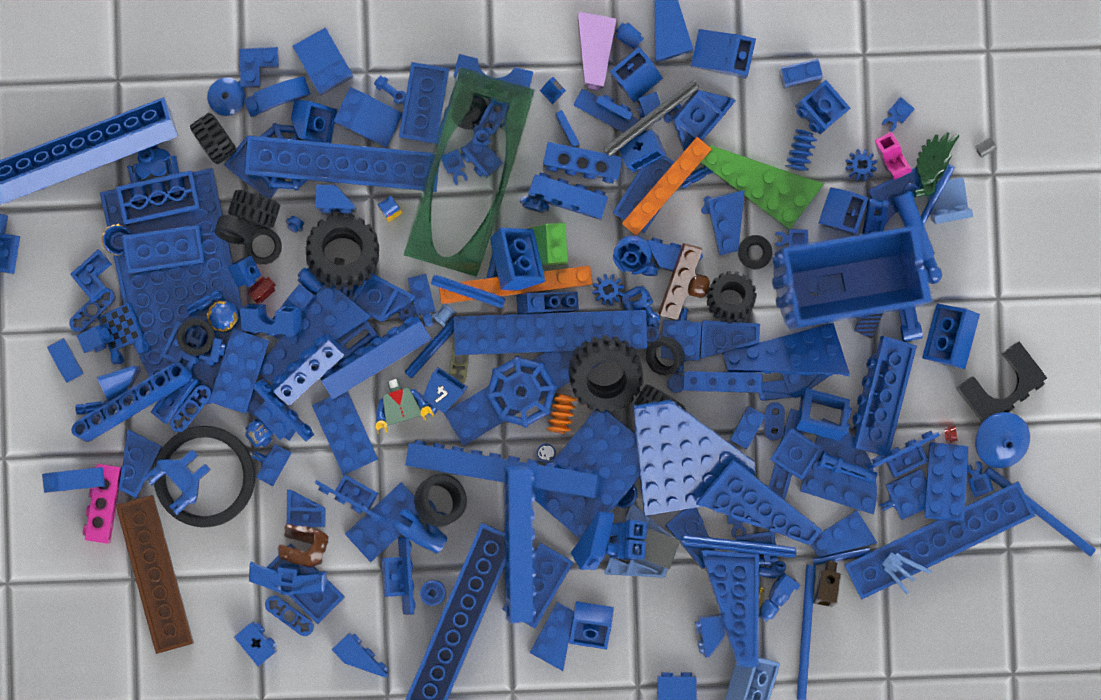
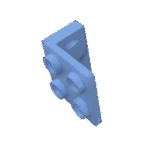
(952, 203)

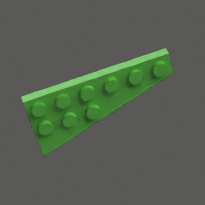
(770, 188)

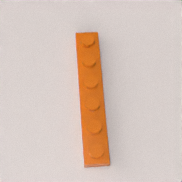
(666, 186)

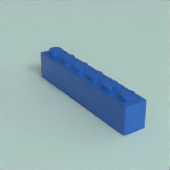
(375, 357)

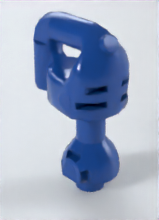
(644, 303)

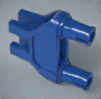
(182, 476)

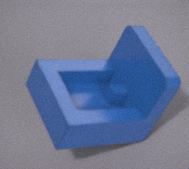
(217, 350)

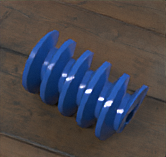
(801, 151)

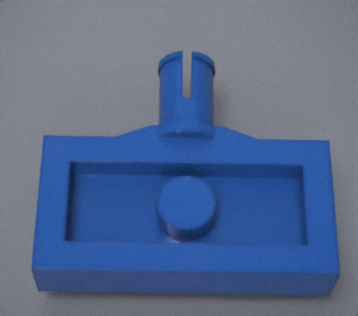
(272, 464)

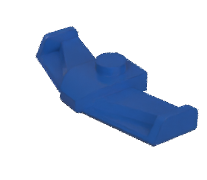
(790, 387)
(287, 579)

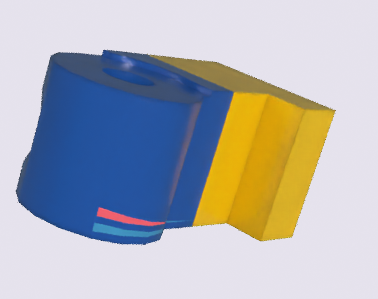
(389, 209)

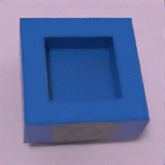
(552, 90)

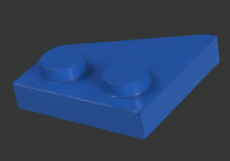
(304, 511)

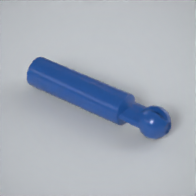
(911, 217)

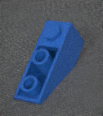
(547, 302)
(355, 655)

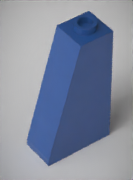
(670, 31)

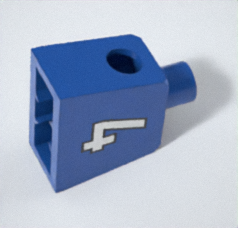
(442, 391)

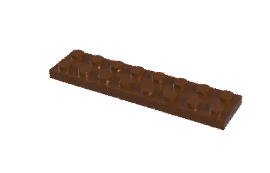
(154, 574)

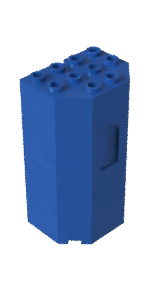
(878, 275)

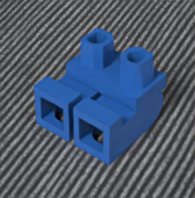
(625, 541)

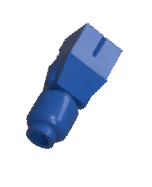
(779, 594)

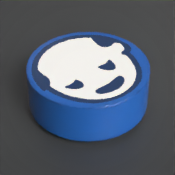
(546, 452)

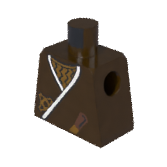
(826, 593)

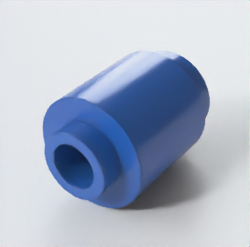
(629, 35)
(309, 281)

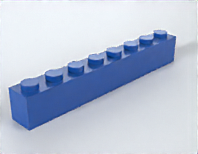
(518, 544)

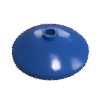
(994, 435)

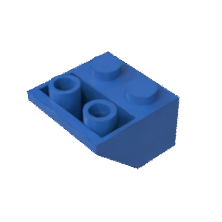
(636, 74)
(331, 199)
(843, 210)
(711, 631)

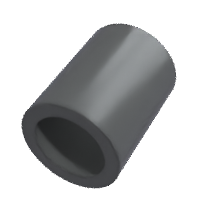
(985, 147)

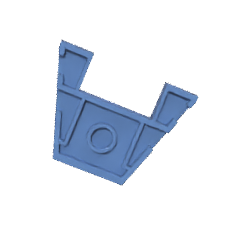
(638, 567)

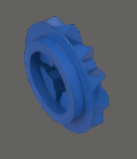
(534, 204)

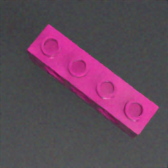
(104, 533)

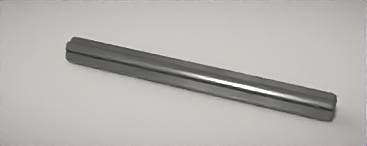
(651, 118)

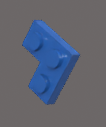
(252, 60)
(87, 275)

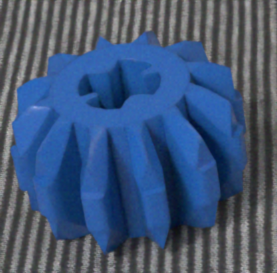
(861, 172)
(604, 284)

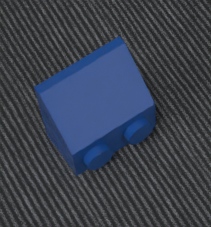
(591, 625)

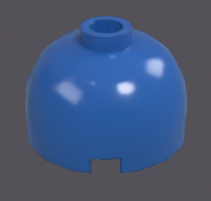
(632, 254)

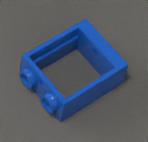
(820, 428)

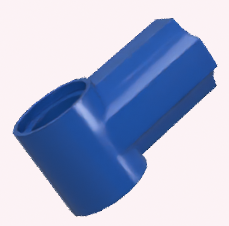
(910, 327)

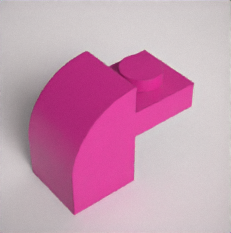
(891, 156)

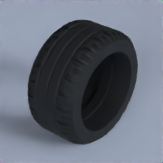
(456, 492)

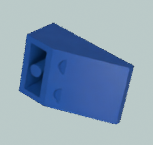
(723, 53)

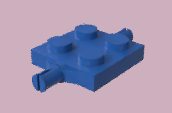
(688, 336)
(907, 494)

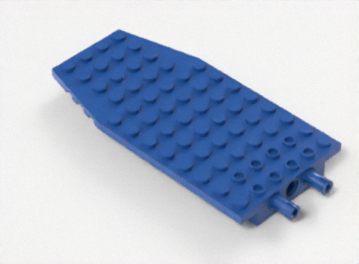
(163, 294)

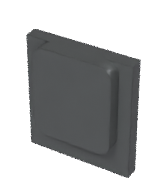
(660, 548)

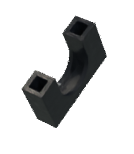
(1028, 377)

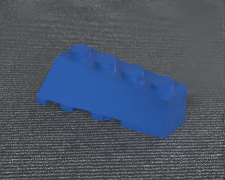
(568, 197)

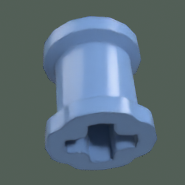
(444, 314)

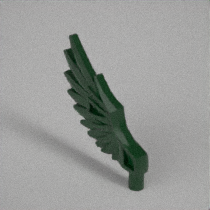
(933, 163)

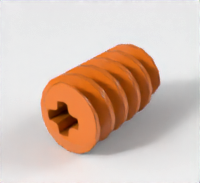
(562, 413)

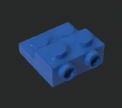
(822, 107)

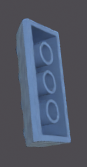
(753, 682)

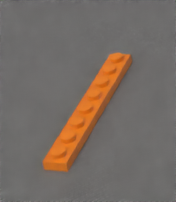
(553, 281)

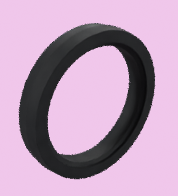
(247, 467)

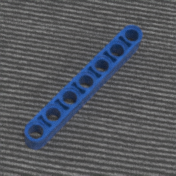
(140, 401)

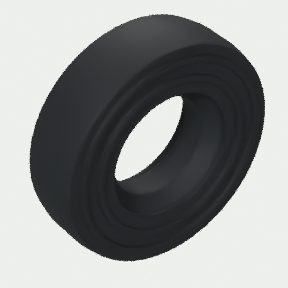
(743, 252)

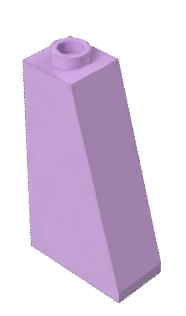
(596, 42)

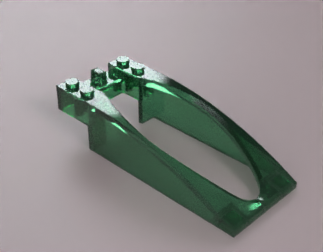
(466, 84)

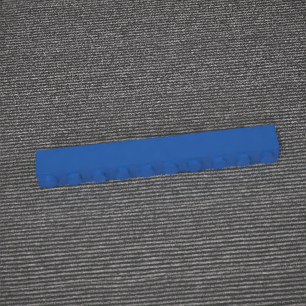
(492, 468)

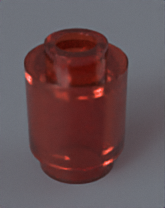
(262, 289)

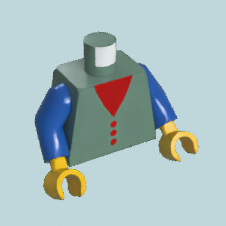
(400, 406)

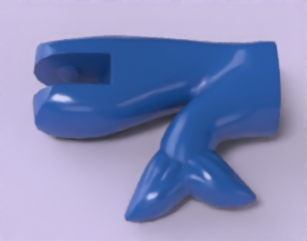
(430, 539)

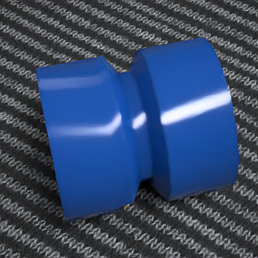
(432, 592)

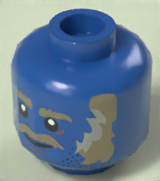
(258, 433)

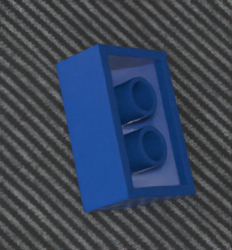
(516, 258)
(951, 336)

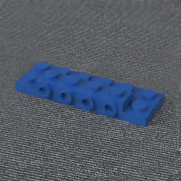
(882, 395)

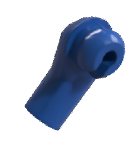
(773, 571)

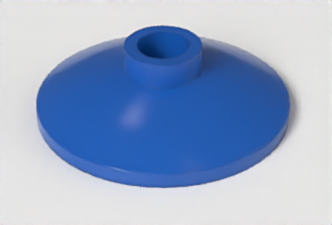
(228, 106)

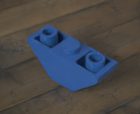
(664, 254)

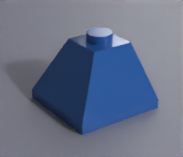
(313, 121)
(118, 381)

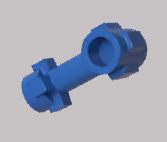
(399, 96)

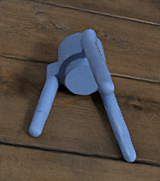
(893, 563)

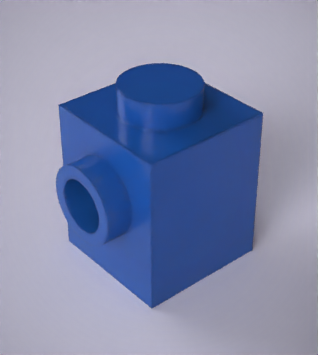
(648, 104)
(244, 271)
(94, 339)

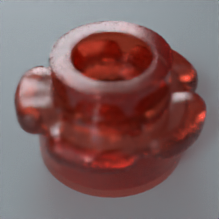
(951, 433)

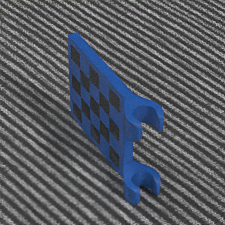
(123, 332)

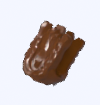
(308, 535)

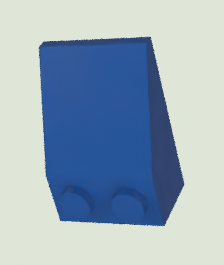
(323, 61)
(368, 117)

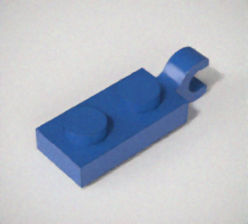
(424, 302)

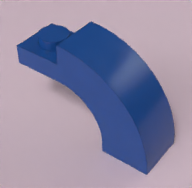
(277, 95)

